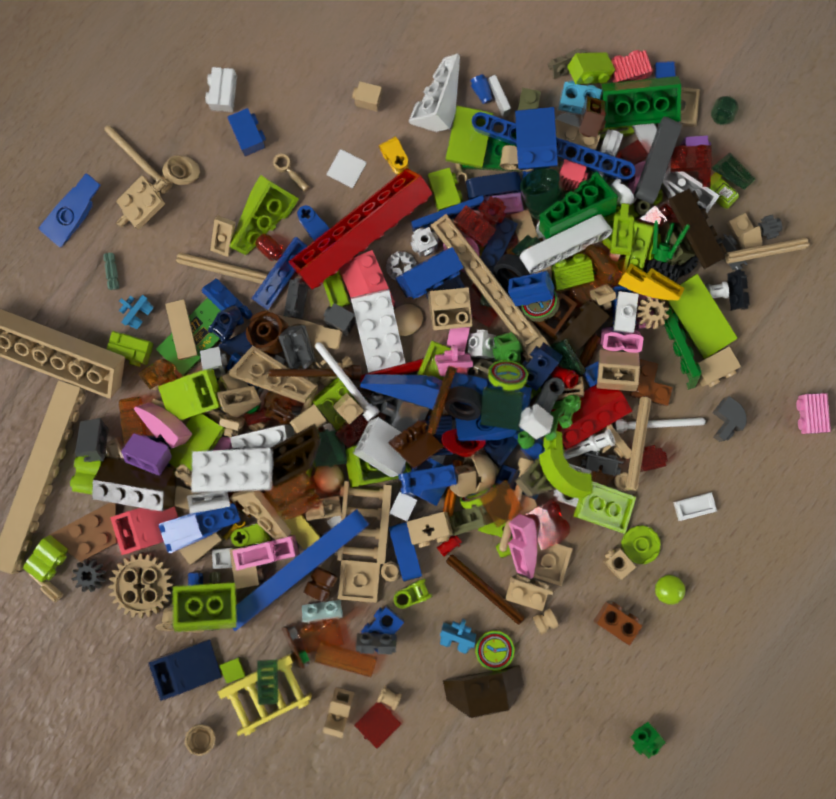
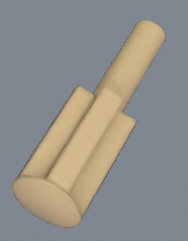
(49, 589)

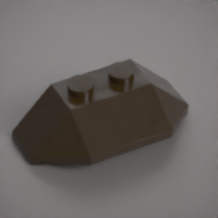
(294, 455)
(485, 691)

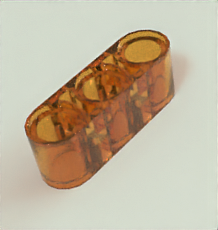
(581, 293)
(130, 420)

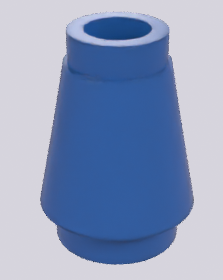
(481, 88)

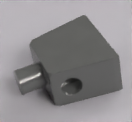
(403, 413)

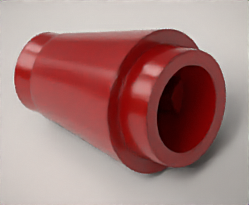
(568, 376)

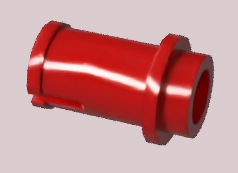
(448, 546)

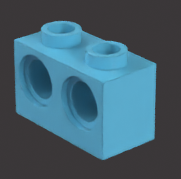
(580, 92)

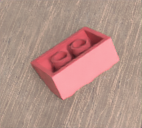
(363, 276)

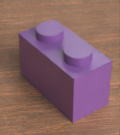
(146, 454)

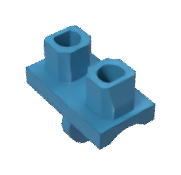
(130, 318)
(459, 633)

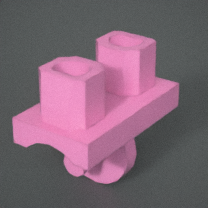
(454, 358)

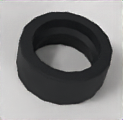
(510, 262)
(465, 395)

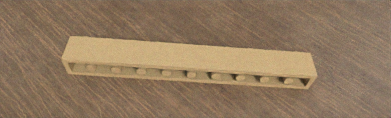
(38, 476)

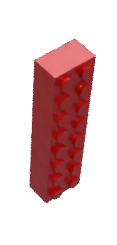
(360, 228)

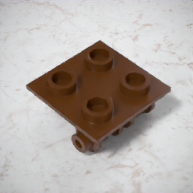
(416, 444)

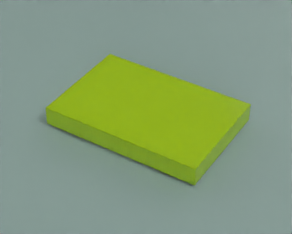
(466, 144)
(204, 438)
(606, 508)

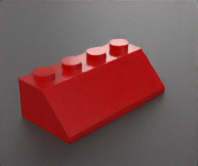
(596, 412)

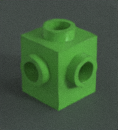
(507, 348)

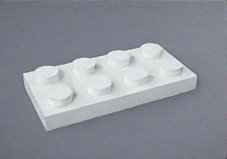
(378, 330)
(232, 470)

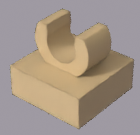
(603, 296)
(232, 424)

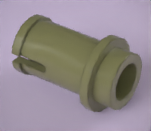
(642, 204)

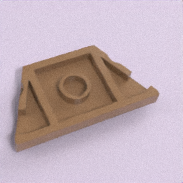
(89, 533)

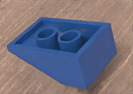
(536, 138)

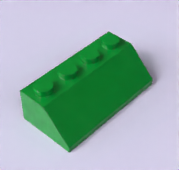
(641, 101)

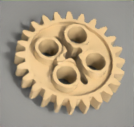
(123, 585)

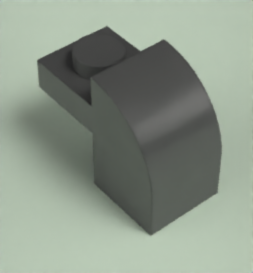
(733, 416)

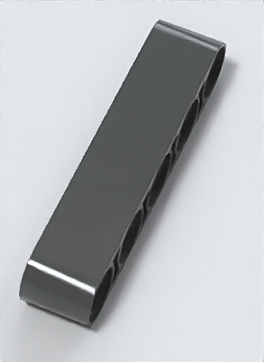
(658, 160)

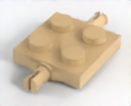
(141, 202)

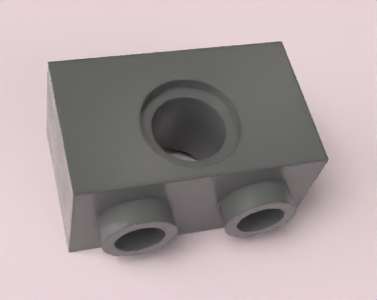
(339, 319)

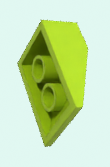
(363, 473)

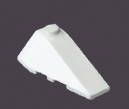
(439, 103)

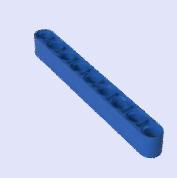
(563, 146)
(299, 567)

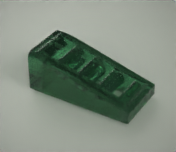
(269, 694)

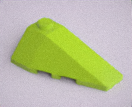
(263, 210)

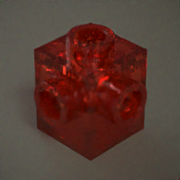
(492, 204)

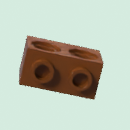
(616, 625)

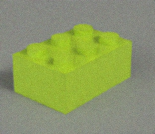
(204, 607)

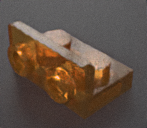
(603, 265)

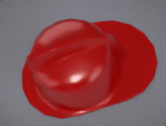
(462, 448)

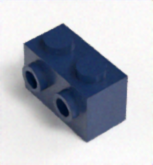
(541, 365)

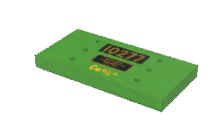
(200, 321)

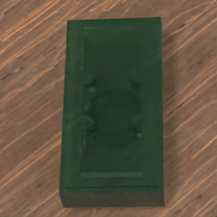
(569, 358)

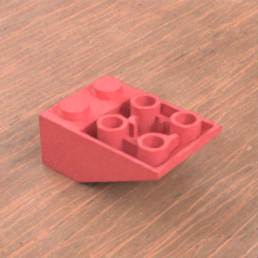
(140, 528)

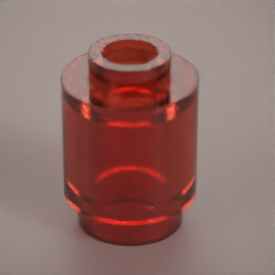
(269, 247)

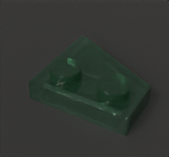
(734, 171)

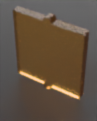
(501, 503)

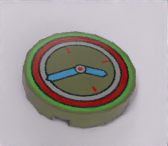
(541, 310)

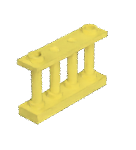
(249, 683)

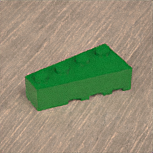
(588, 200)

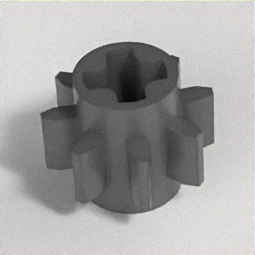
(770, 227)

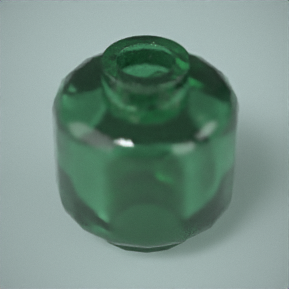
(724, 110)

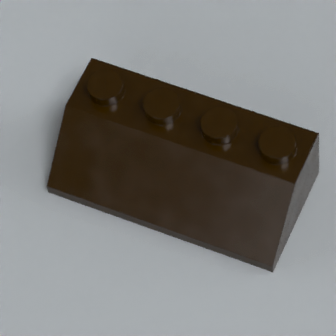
(699, 233)
(134, 486)

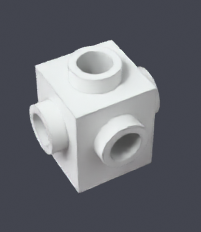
(424, 248)
(481, 344)

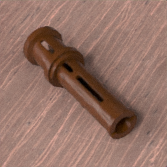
(281, 414)

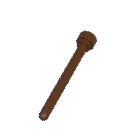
(352, 372)

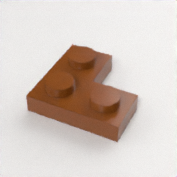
(648, 388)

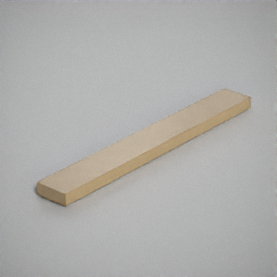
(485, 281)

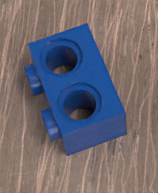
(377, 624)

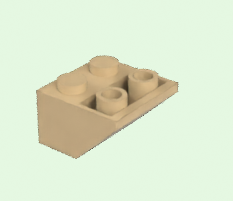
(450, 308)
(618, 370)

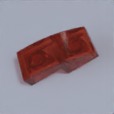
(352, 432)

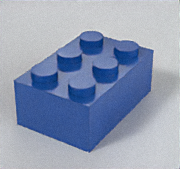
(430, 273)

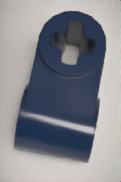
(225, 323)

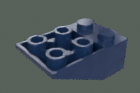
(184, 670)

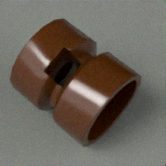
(321, 583)

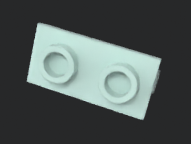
(319, 611)

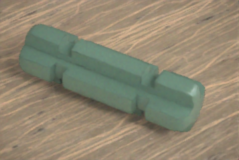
(111, 271)

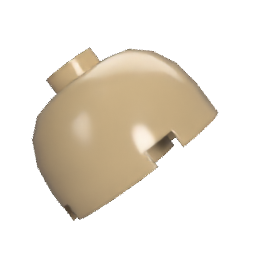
(485, 471)

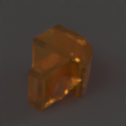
(158, 373)

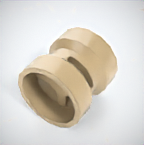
(546, 621)

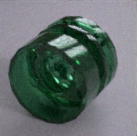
(541, 190)

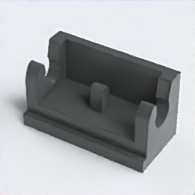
(297, 347)
(92, 440)

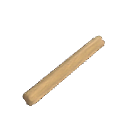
(766, 250)
(221, 268)
(638, 443)

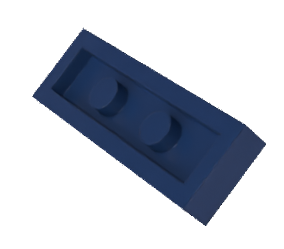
(498, 243)

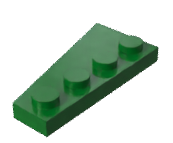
(681, 349)

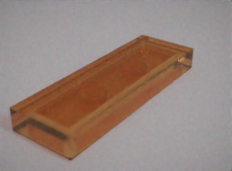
(345, 659)

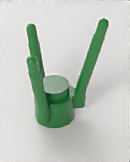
(663, 251)

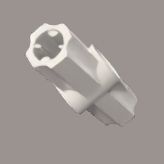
(610, 146)

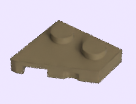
(534, 480)

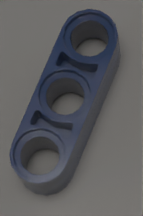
(493, 185)

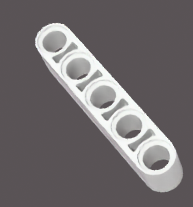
(565, 244)

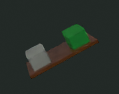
(300, 657)

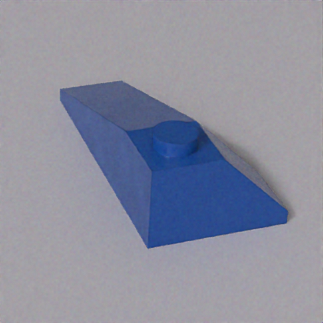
(410, 388)

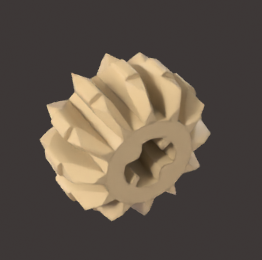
(659, 315)

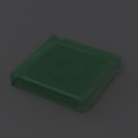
(501, 408)

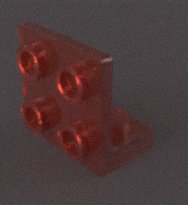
(693, 159)
(549, 524)

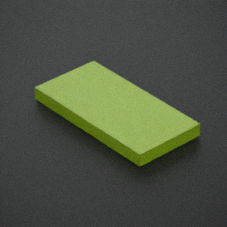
(702, 318)

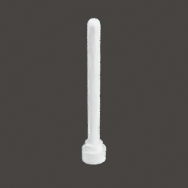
(369, 410)
(622, 425)

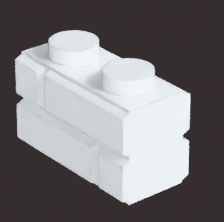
(222, 89)

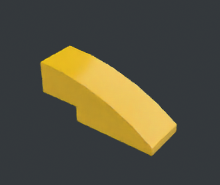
(650, 284)

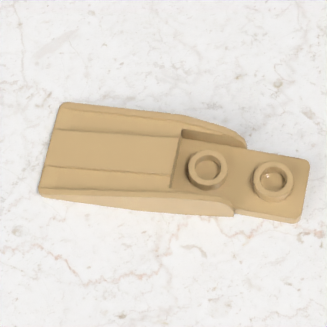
(328, 337)

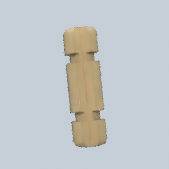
(346, 362)

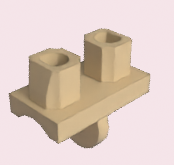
(325, 508)

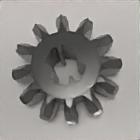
(95, 581)

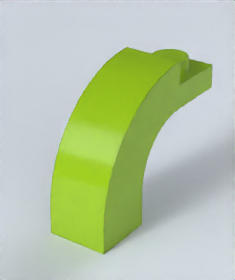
(560, 473)

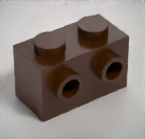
(592, 117)

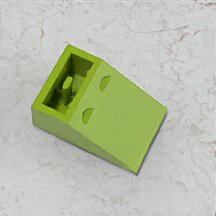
(191, 394)

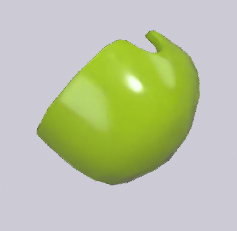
(670, 589)

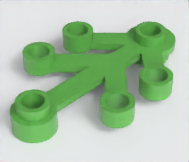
(567, 406)

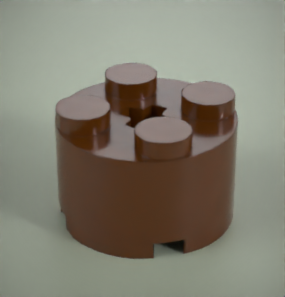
(265, 332)

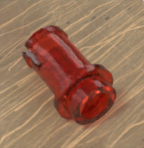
(256, 417)

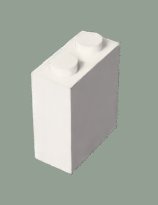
(375, 448)

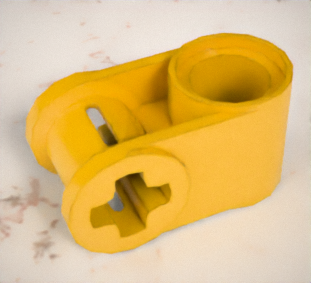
(394, 153)

